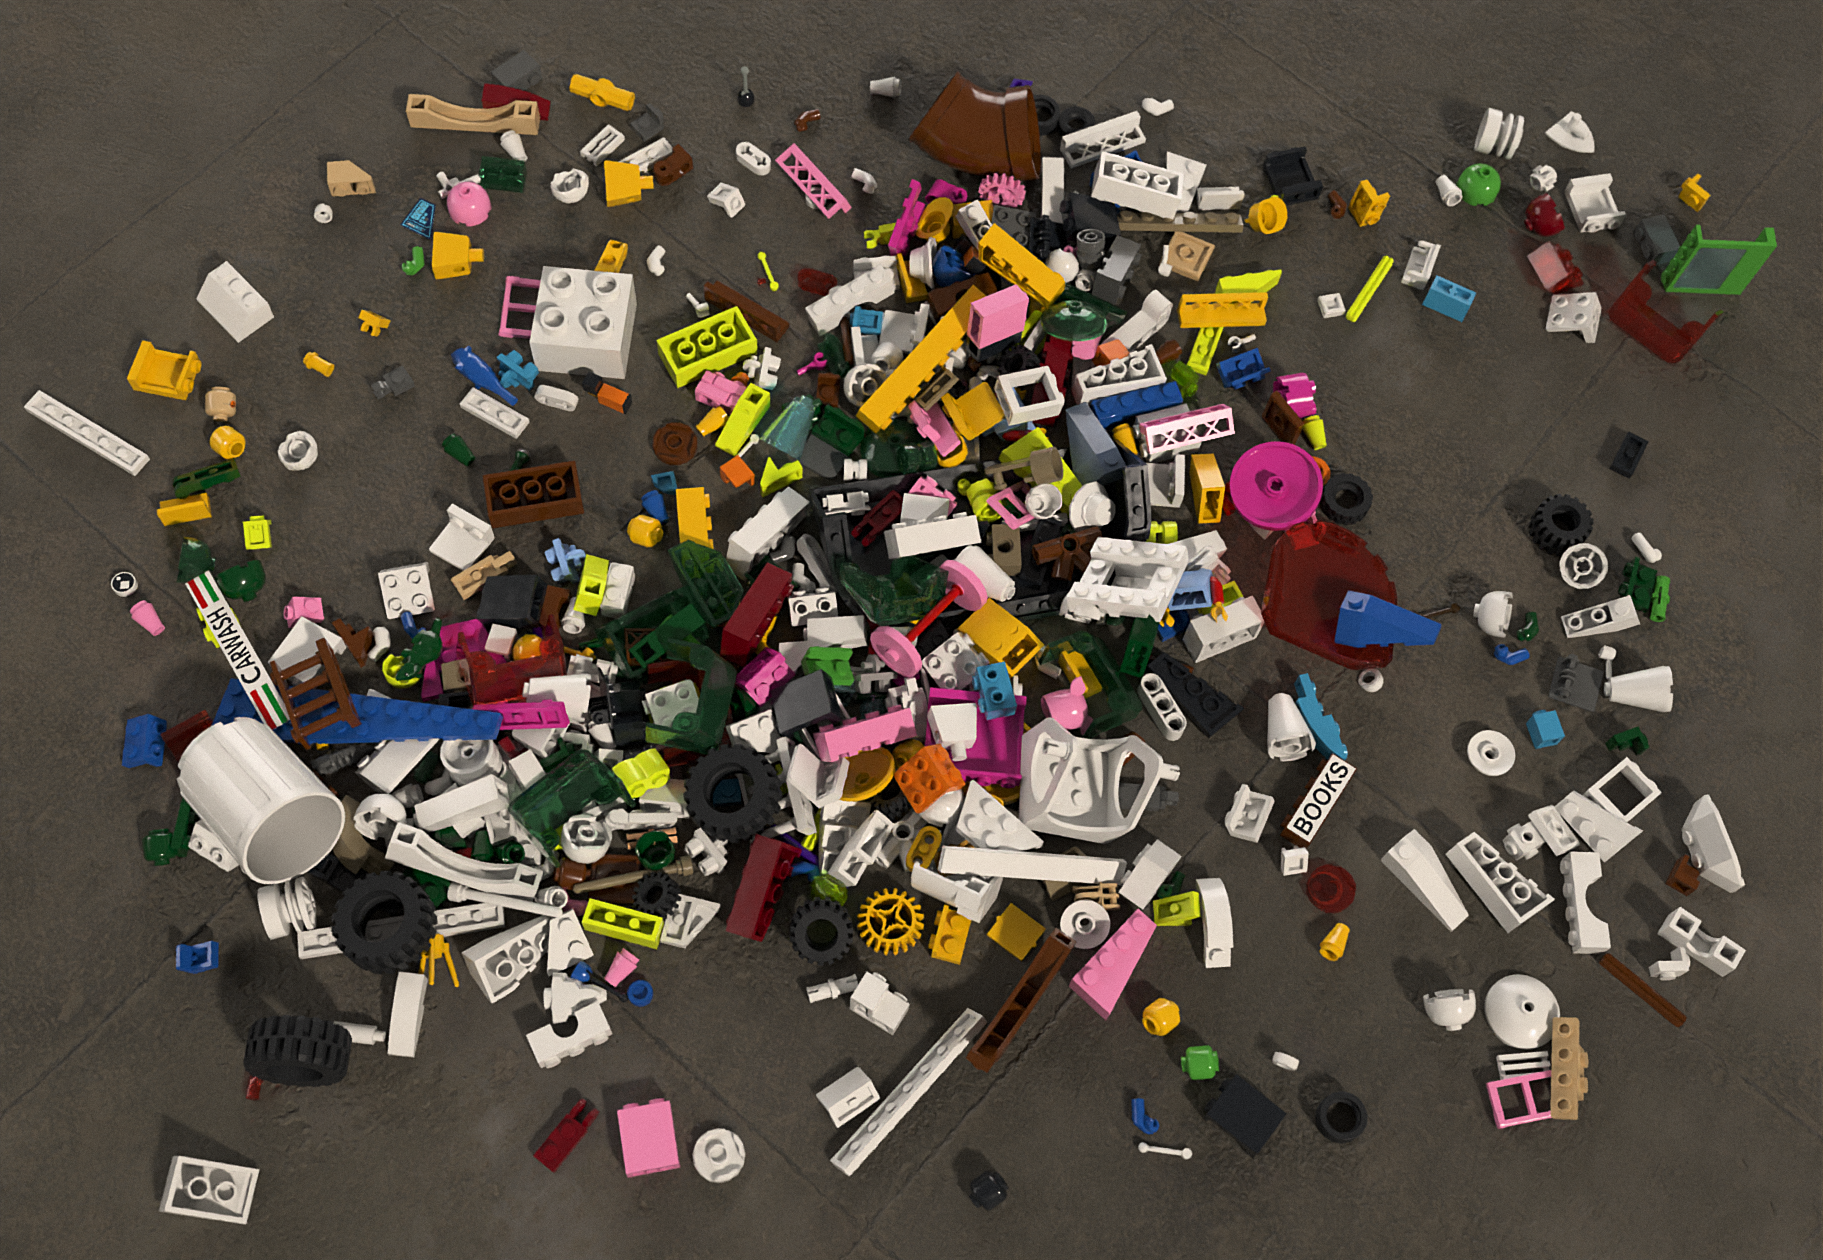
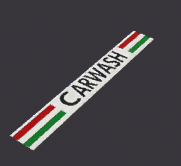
(238, 650)

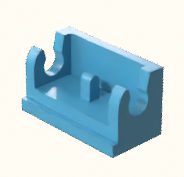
(1449, 298)

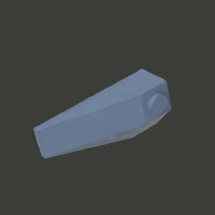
(1091, 448)

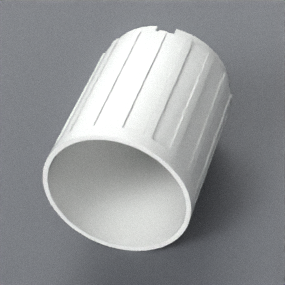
(260, 800)

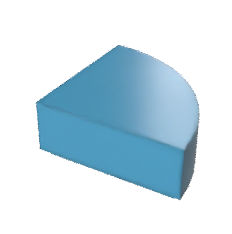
(665, 482)

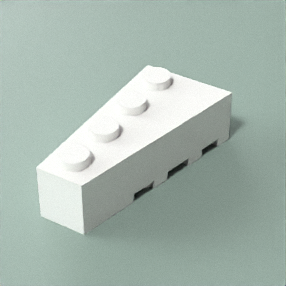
(1121, 376)
(765, 531)
(1497, 883)

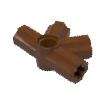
(1066, 560)

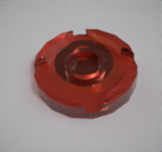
(1331, 888)

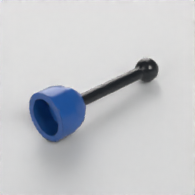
(584, 973)

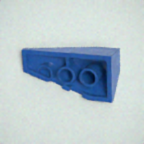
(1374, 621)

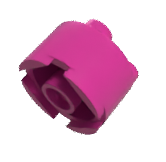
(1297, 392)

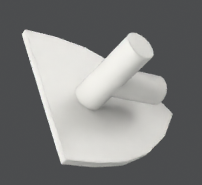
(1572, 134)

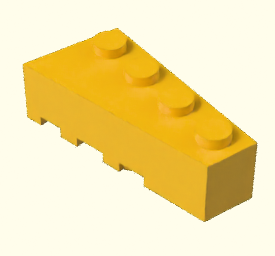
(1019, 266)

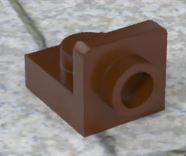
(828, 389)

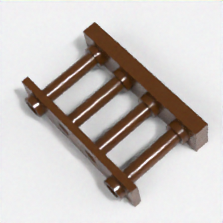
(339, 693)

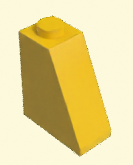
(1206, 488)

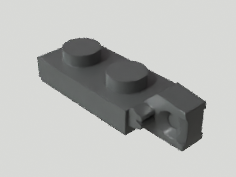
(1159, 799)

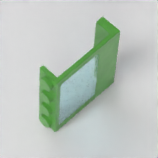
(1716, 264)

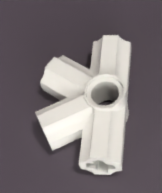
(896, 846)

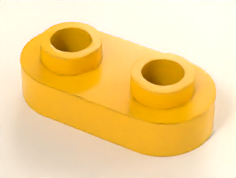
(922, 850)

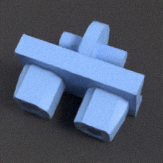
(569, 560)

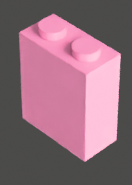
(997, 316)
(648, 1138)

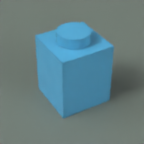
(1545, 729)

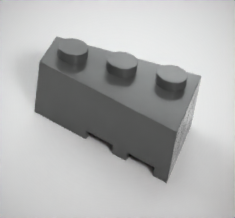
(1116, 270)

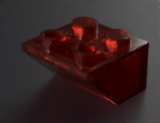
(1555, 268)

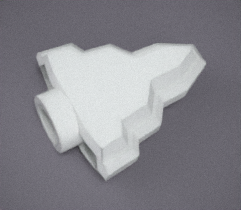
(569, 996)

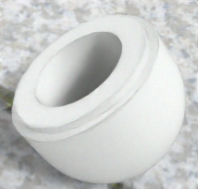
(1373, 686)

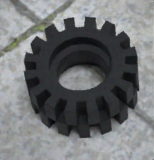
(1014, 357)
(894, 806)
(647, 890)

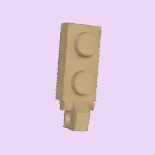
(474, 578)

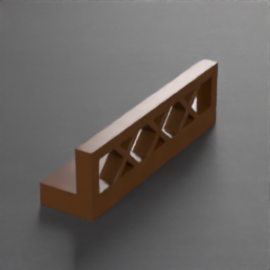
(754, 314)

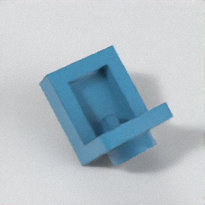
(868, 320)

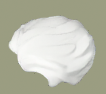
(570, 185)
(298, 451)

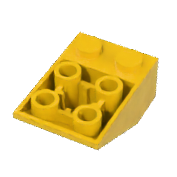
(1001, 637)

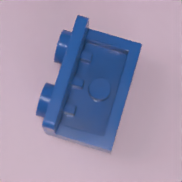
(1242, 368)
(143, 741)

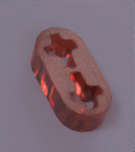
(817, 281)

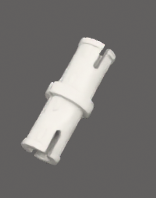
(832, 988)

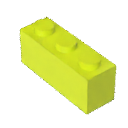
(623, 923)

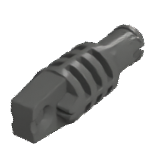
(342, 757)

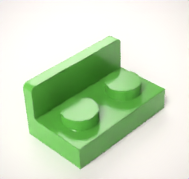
(832, 661)

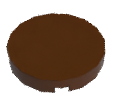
(675, 443)

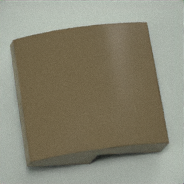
(935, 388)

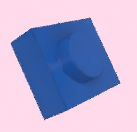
(197, 957)

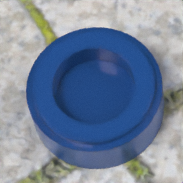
(640, 993)

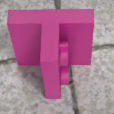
(764, 674)

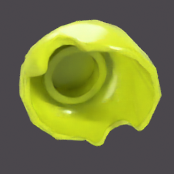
(390, 667)

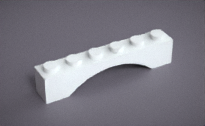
(419, 851)

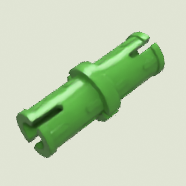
(1659, 610)

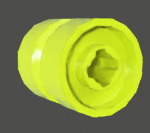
(978, 495)
(1167, 532)

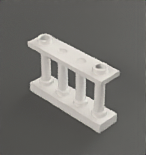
(803, 817)

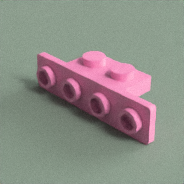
(935, 426)

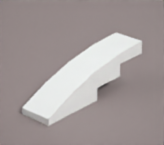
(1052, 188)

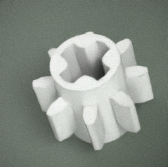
(1543, 178)

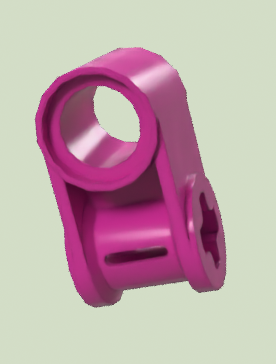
(943, 189)

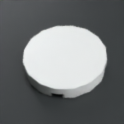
(719, 1155)

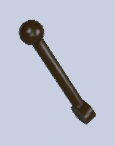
(1454, 609)

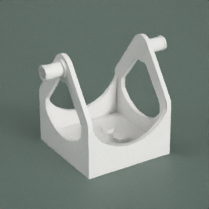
(1074, 783)

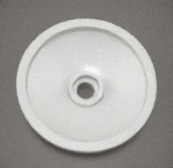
(1511, 1020)

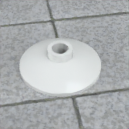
(1497, 746)
(1090, 934)

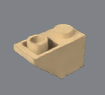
(348, 179)

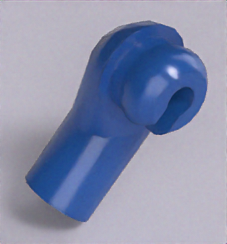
(409, 624)
(1141, 1120)

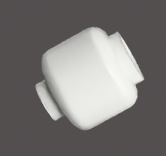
(887, 356)

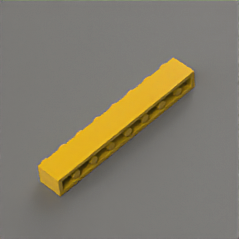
(919, 365)

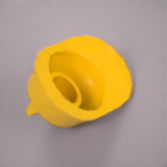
(1268, 215)
(935, 220)

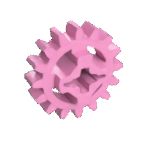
(1002, 190)

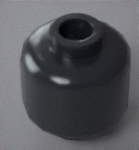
(988, 1190)

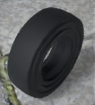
(1074, 113)

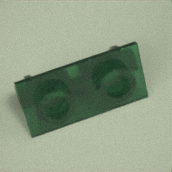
(834, 354)

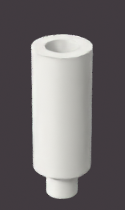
(363, 1033)

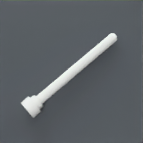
(459, 892)

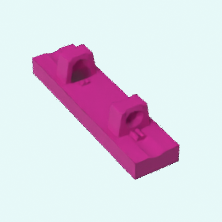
(527, 714)

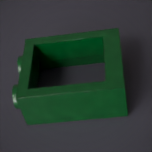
(1139, 646)

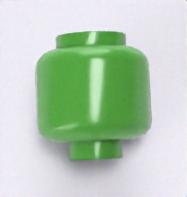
(1200, 1062)

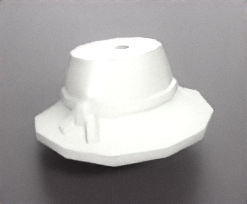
(921, 262)
(1091, 507)

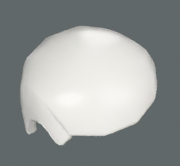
(1063, 263)
(1043, 501)

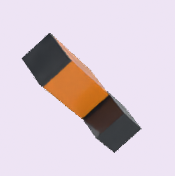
(970, 254)
(607, 394)

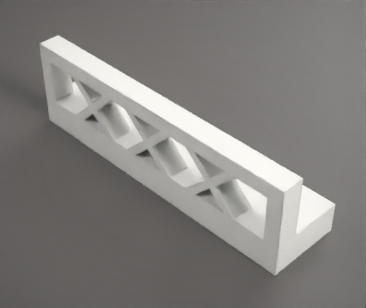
(1097, 134)

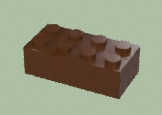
(533, 494)

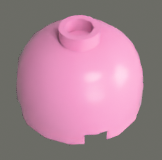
(468, 203)

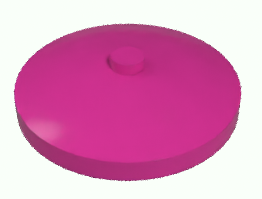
(1276, 485)

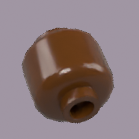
(570, 873)

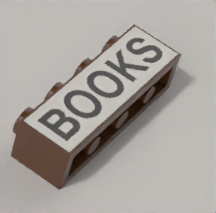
(1318, 801)

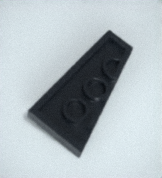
(1202, 704)

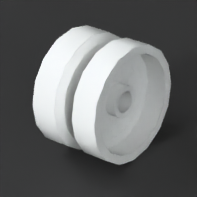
(470, 759)

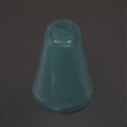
(791, 427)

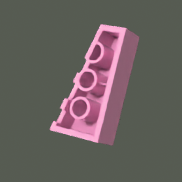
(864, 734)
(1109, 969)

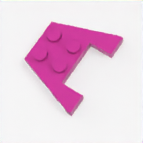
(908, 223)
(476, 639)

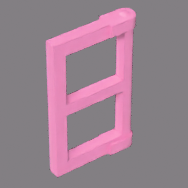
(507, 306)
(1009, 518)
(1524, 1081)

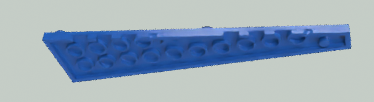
(379, 718)

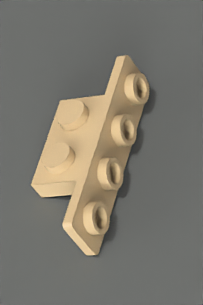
(1567, 1069)

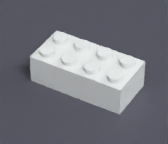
(1137, 185)

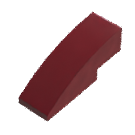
(498, 96)

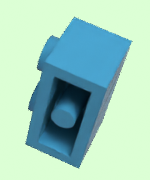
(994, 690)

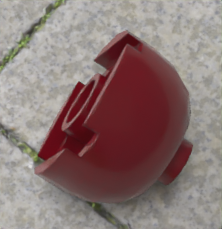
(1543, 217)

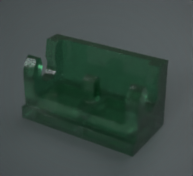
(502, 174)

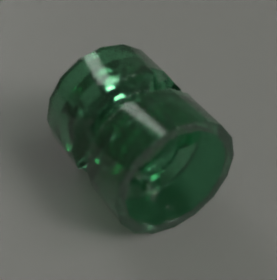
(916, 456)

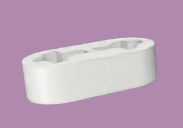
(753, 158)
(556, 398)

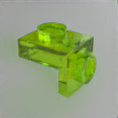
(1186, 378)

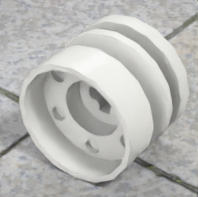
(1499, 133)
(281, 909)

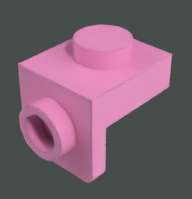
(303, 606)

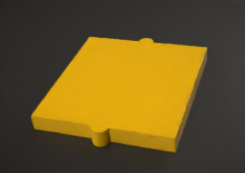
(1016, 932)

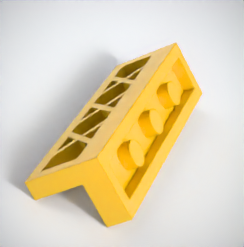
(1222, 313)

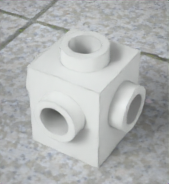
(1523, 841)

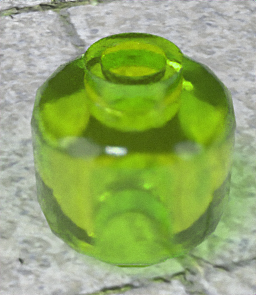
(829, 886)

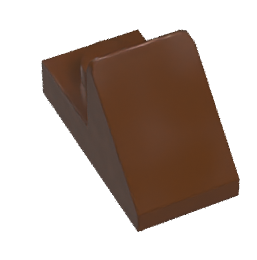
(357, 643)

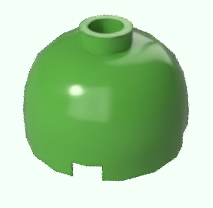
(1479, 184)

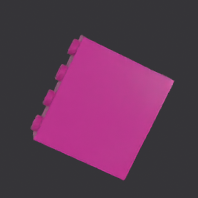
(998, 742)

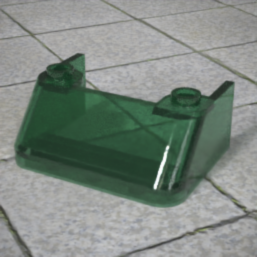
(1121, 696)
(706, 727)
(562, 795)

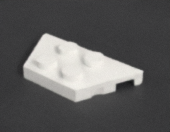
(991, 826)

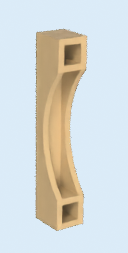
(432, 113)

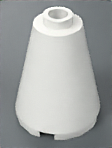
(995, 580)
(566, 688)
(1642, 689)
(1287, 730)

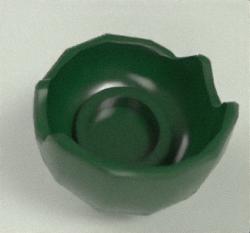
(658, 855)

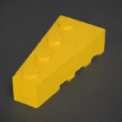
(692, 516)

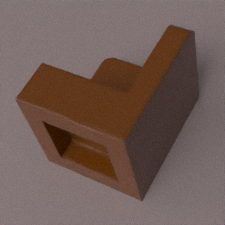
(1683, 877)

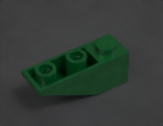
(677, 627)

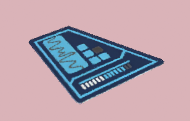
(421, 218)

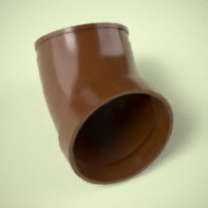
(982, 130)

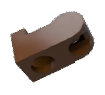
(673, 167)
(553, 604)

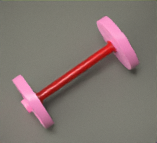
(897, 650)

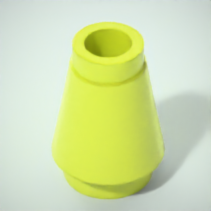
(1315, 432)

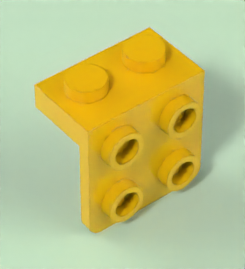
(973, 411)

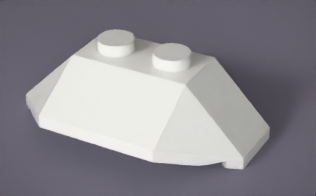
(1711, 846)

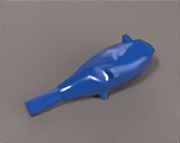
(479, 373)

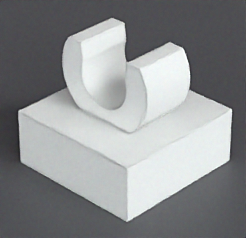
(1294, 860)

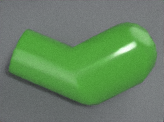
(416, 264)

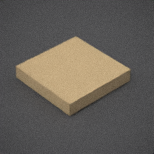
(1188, 255)

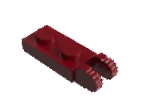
(880, 517)
(565, 1137)

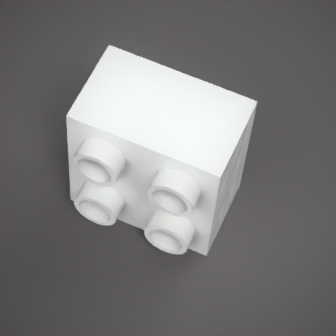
(583, 322)

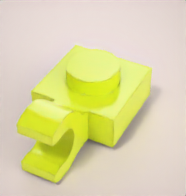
(879, 236)

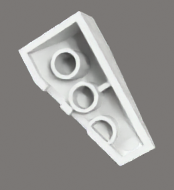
(1422, 873)
(506, 957)

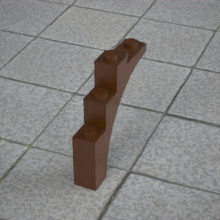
(1021, 1001)

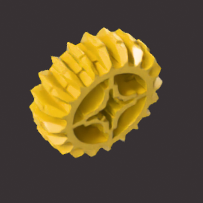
(881, 917)

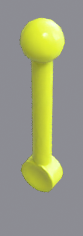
(773, 285)

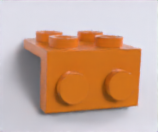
(928, 777)

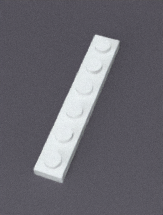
(87, 433)

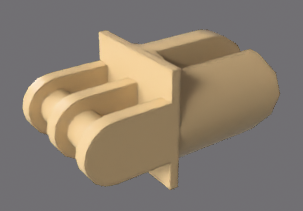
(1095, 893)

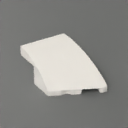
(836, 827)

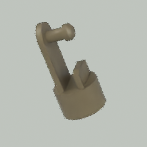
(1044, 464)

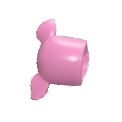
(1068, 706)

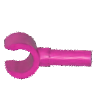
(817, 364)

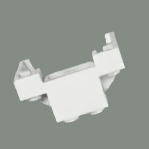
(968, 893)

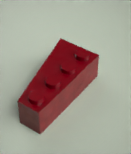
(1056, 355)
(755, 614)
(761, 887)

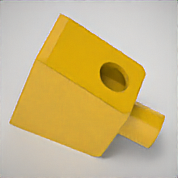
(624, 183)
(453, 255)

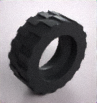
(1353, 484)

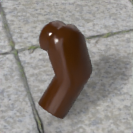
(804, 117)
(1339, 205)

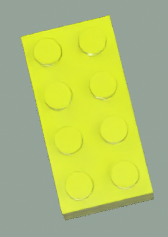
(707, 346)

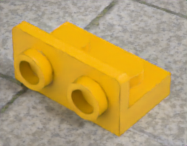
(1367, 205)
(950, 936)

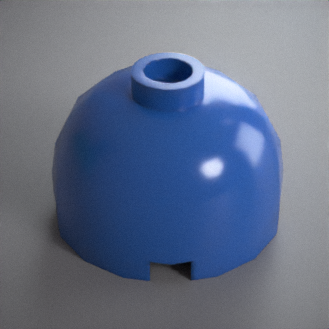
(949, 267)

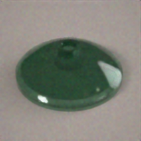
(1074, 321)
(882, 452)

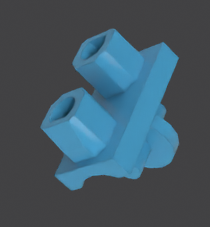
(513, 374)

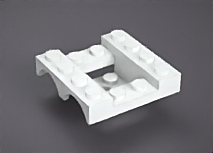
(1143, 579)

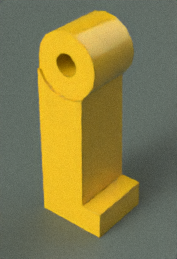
(612, 257)

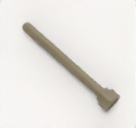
(681, 866)

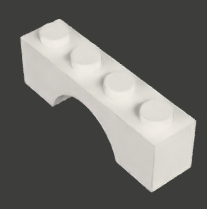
(869, 287)
(1586, 932)

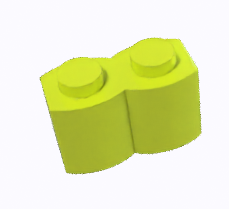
(643, 772)

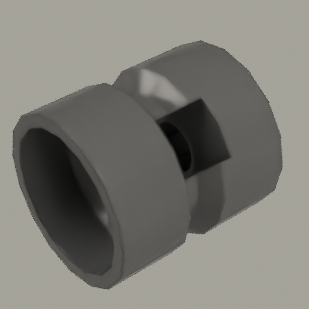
(1090, 249)

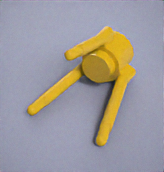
(435, 951)

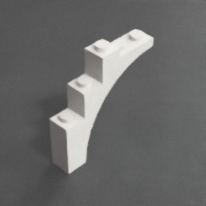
(822, 632)

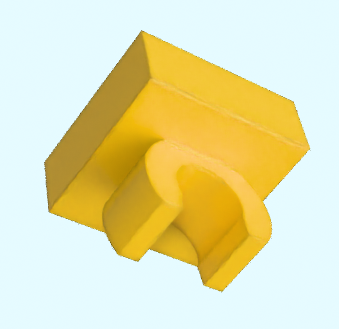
(374, 320)

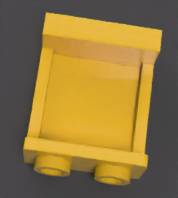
(163, 372)

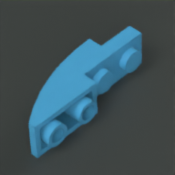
(1322, 727)

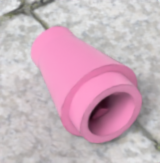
(147, 617)
(621, 967)

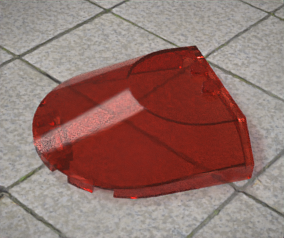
(1308, 583)

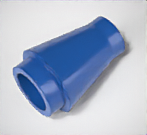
(655, 506)

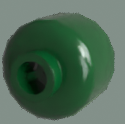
(157, 847)

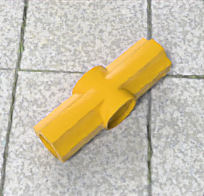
(602, 92)

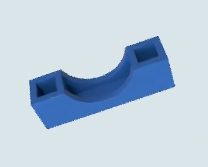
(1118, 408)

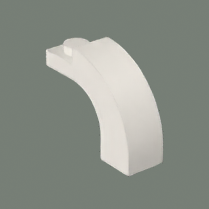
(1216, 922)

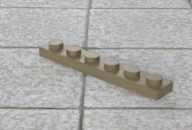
(1181, 223)

